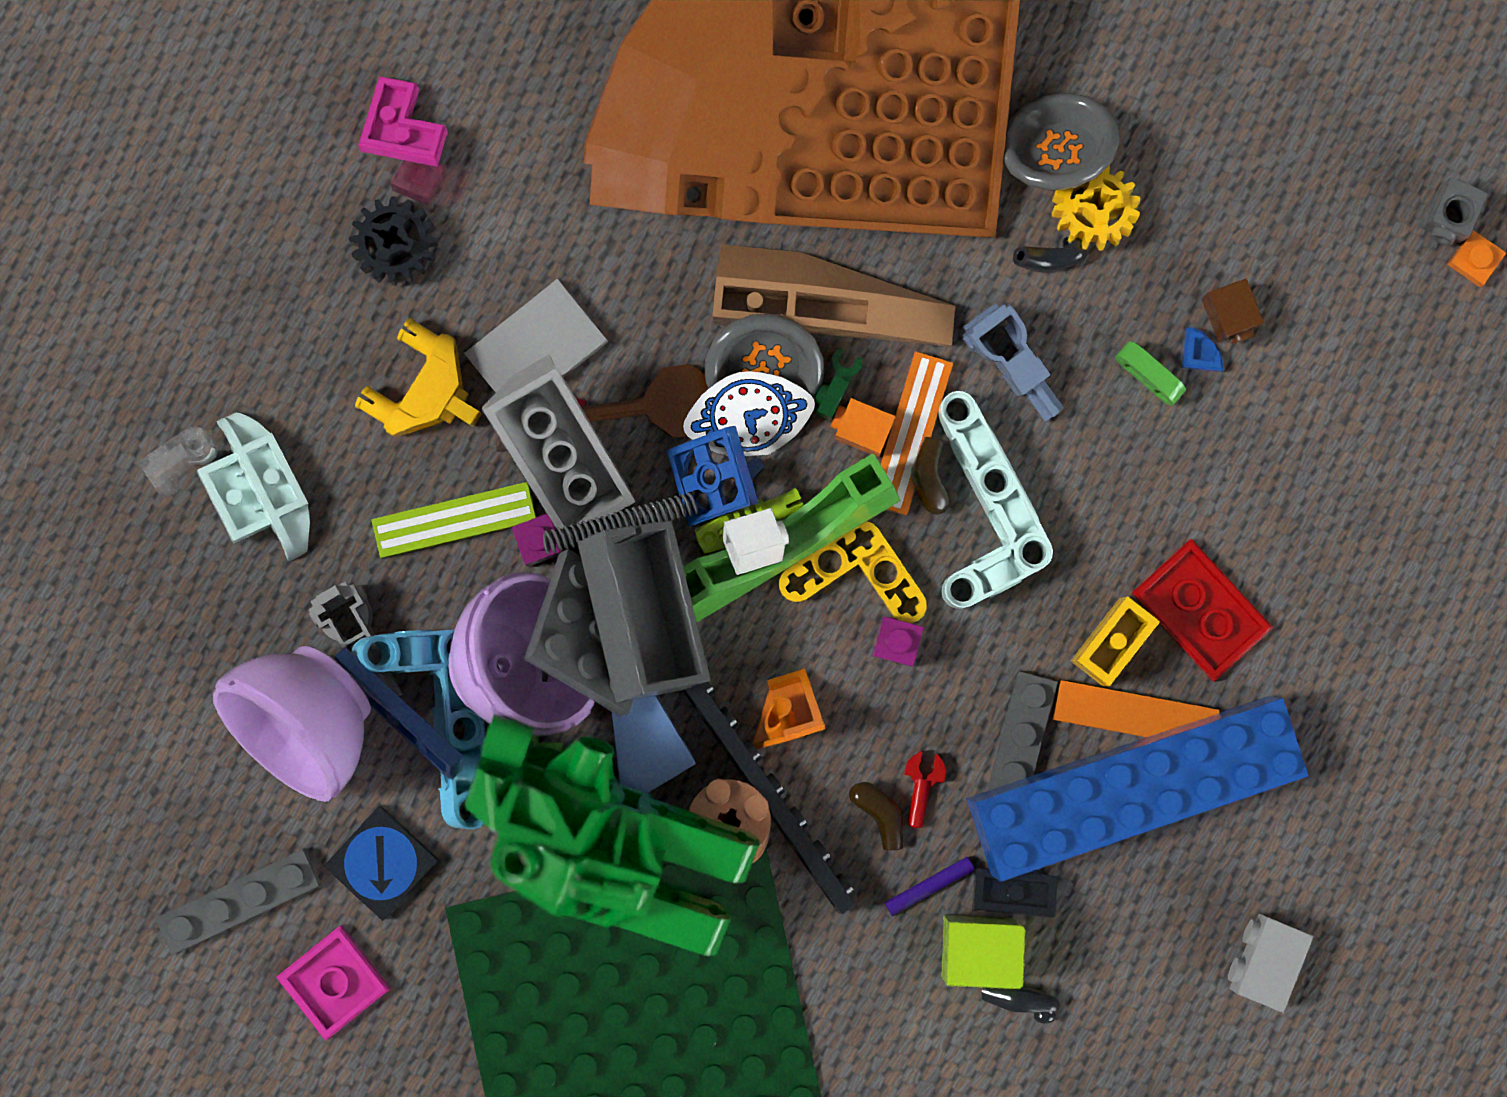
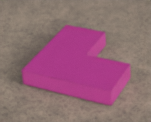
(392, 131)

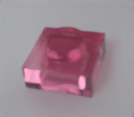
(418, 180)

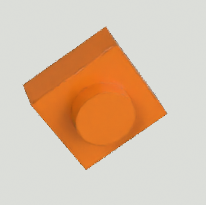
(1476, 258)

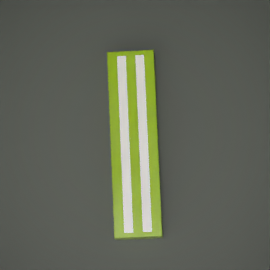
(453, 520)

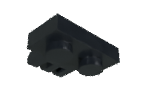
(1022, 895)

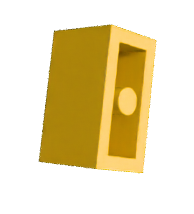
(1115, 641)

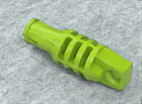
(711, 534)

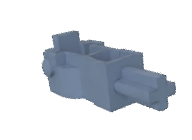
(1022, 369)

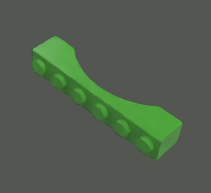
(839, 508)

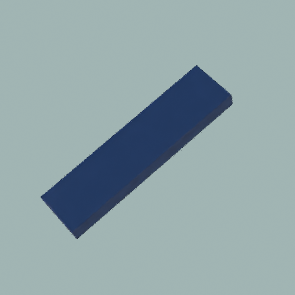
(403, 717)

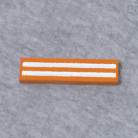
(913, 422)

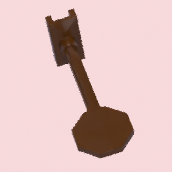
(664, 402)

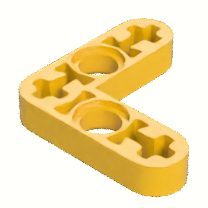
(866, 561)

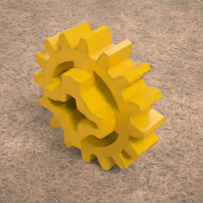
(1091, 220)

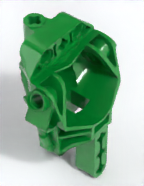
(599, 844)

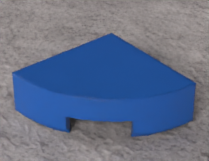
(1200, 352)

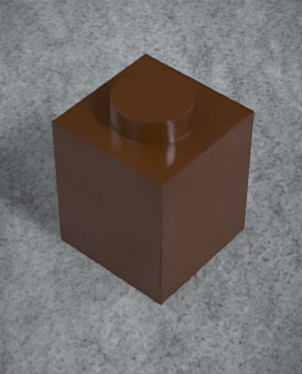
(1233, 312)

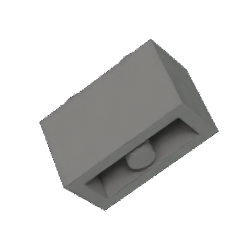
(1269, 962)

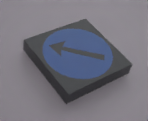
(381, 863)

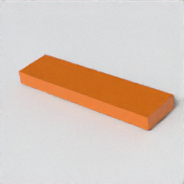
(1122, 710)

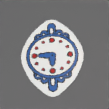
(759, 404)

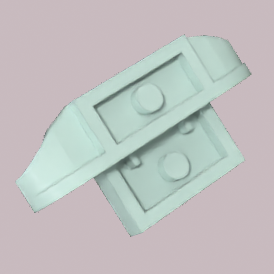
(257, 487)

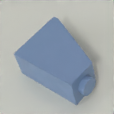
(649, 746)

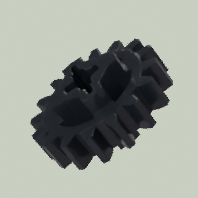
(388, 256)

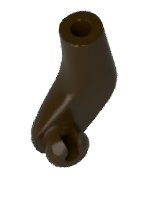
(926, 477)
(882, 810)

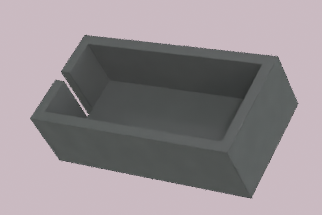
(643, 610)

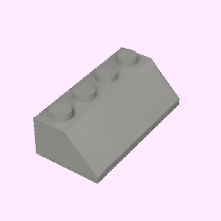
(556, 446)

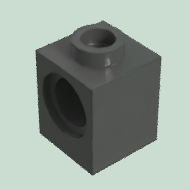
(1465, 200)

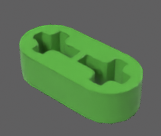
(1150, 373)

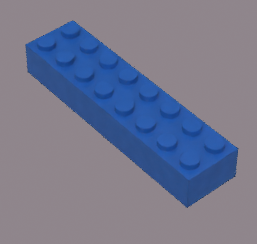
(1136, 787)

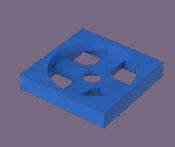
(735, 467)

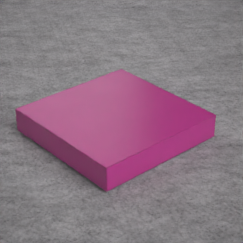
(333, 982)

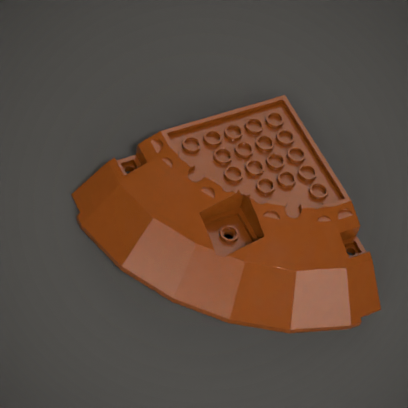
(834, 123)

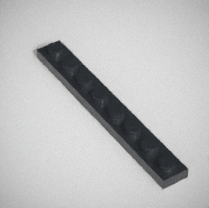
(788, 821)

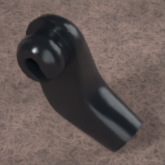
(1050, 259)
(1023, 1001)

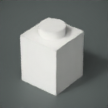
(755, 541)

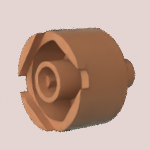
(738, 803)

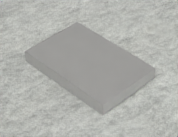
(543, 326)

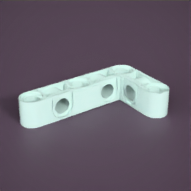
(1008, 510)

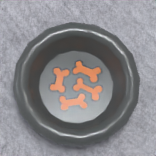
(1060, 141)
(766, 346)

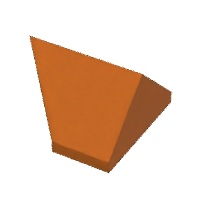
(788, 711)

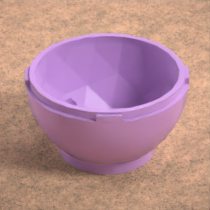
(498, 630)
(296, 718)

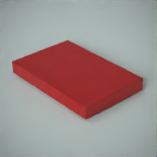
(1202, 610)

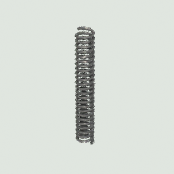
(618, 516)

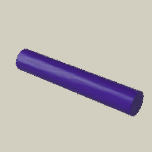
(929, 886)

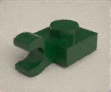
(831, 394)

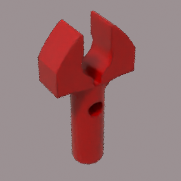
(922, 786)

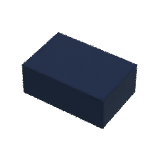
(755, 466)

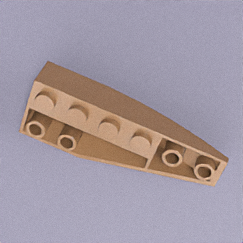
(825, 298)

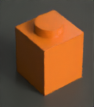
(862, 426)

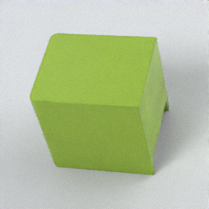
(983, 951)

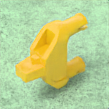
(435, 393)

